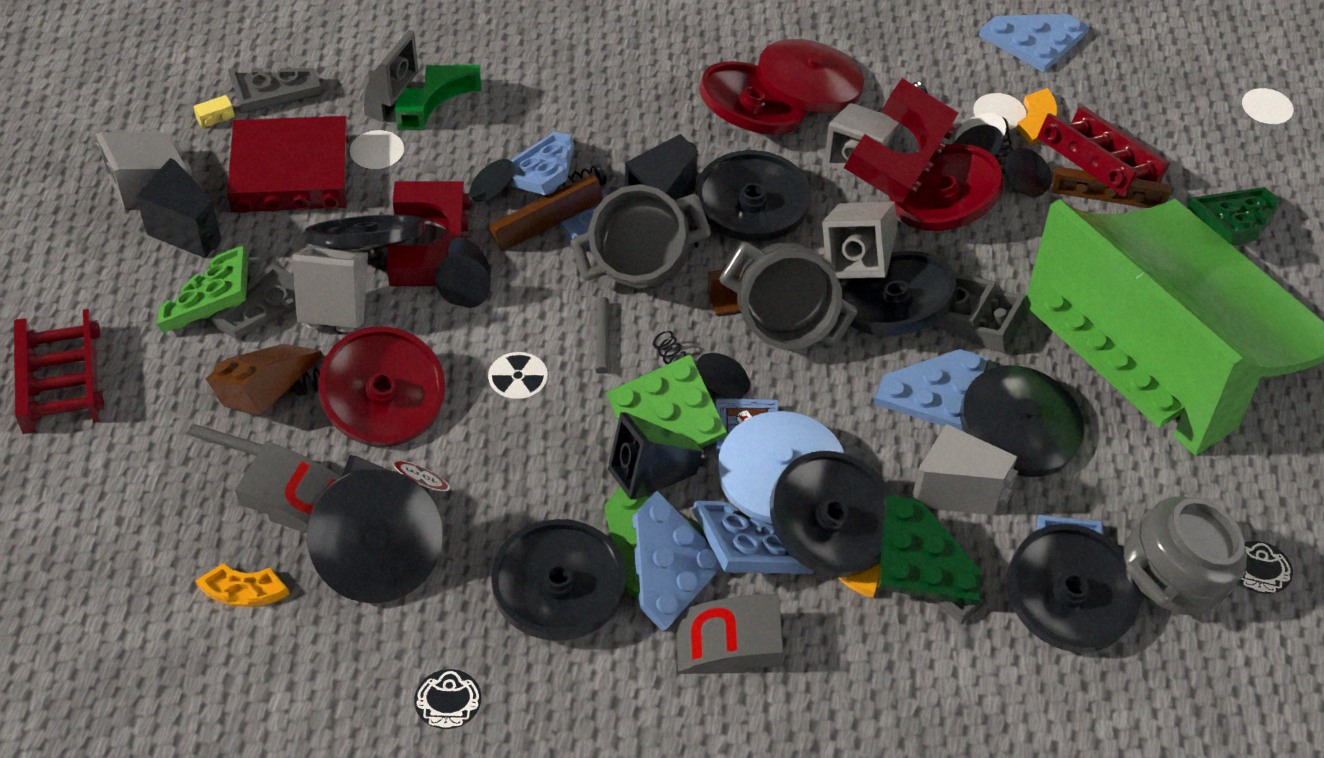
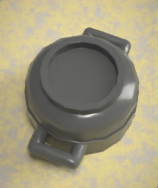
(640, 237)
(788, 295)
(1186, 554)

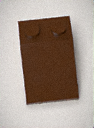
(260, 377)

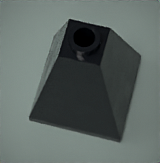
(650, 456)

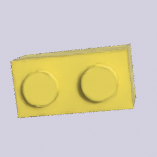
(214, 111)

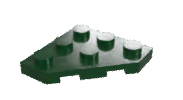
(1236, 214)
(923, 556)

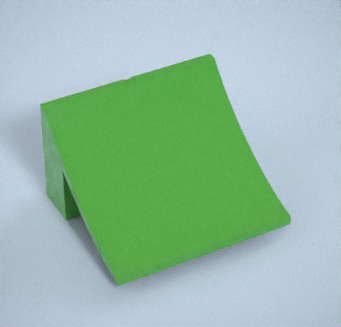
(1169, 314)

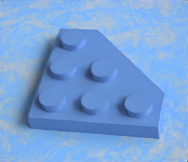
(1035, 38)
(543, 164)
(932, 387)
(744, 543)
(670, 561)

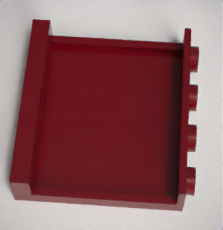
(288, 164)

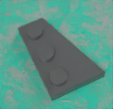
(272, 88)
(266, 299)

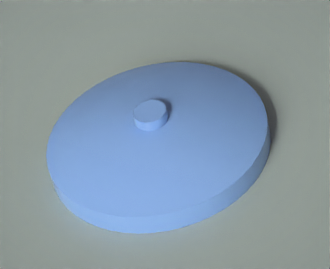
(761, 450)

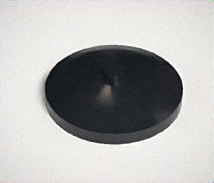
(753, 195)
(366, 232)
(908, 299)
(1024, 416)
(830, 513)
(374, 535)
(558, 579)
(1072, 588)

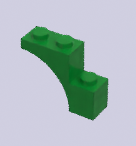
(441, 84)

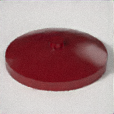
(810, 75)
(739, 98)
(955, 191)
(381, 386)

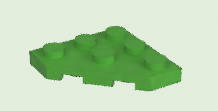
(219, 288)
(674, 400)
(619, 517)

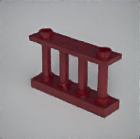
(1102, 150)
(27, 362)

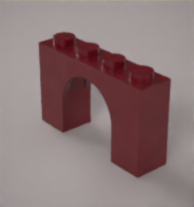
(898, 172)
(438, 203)

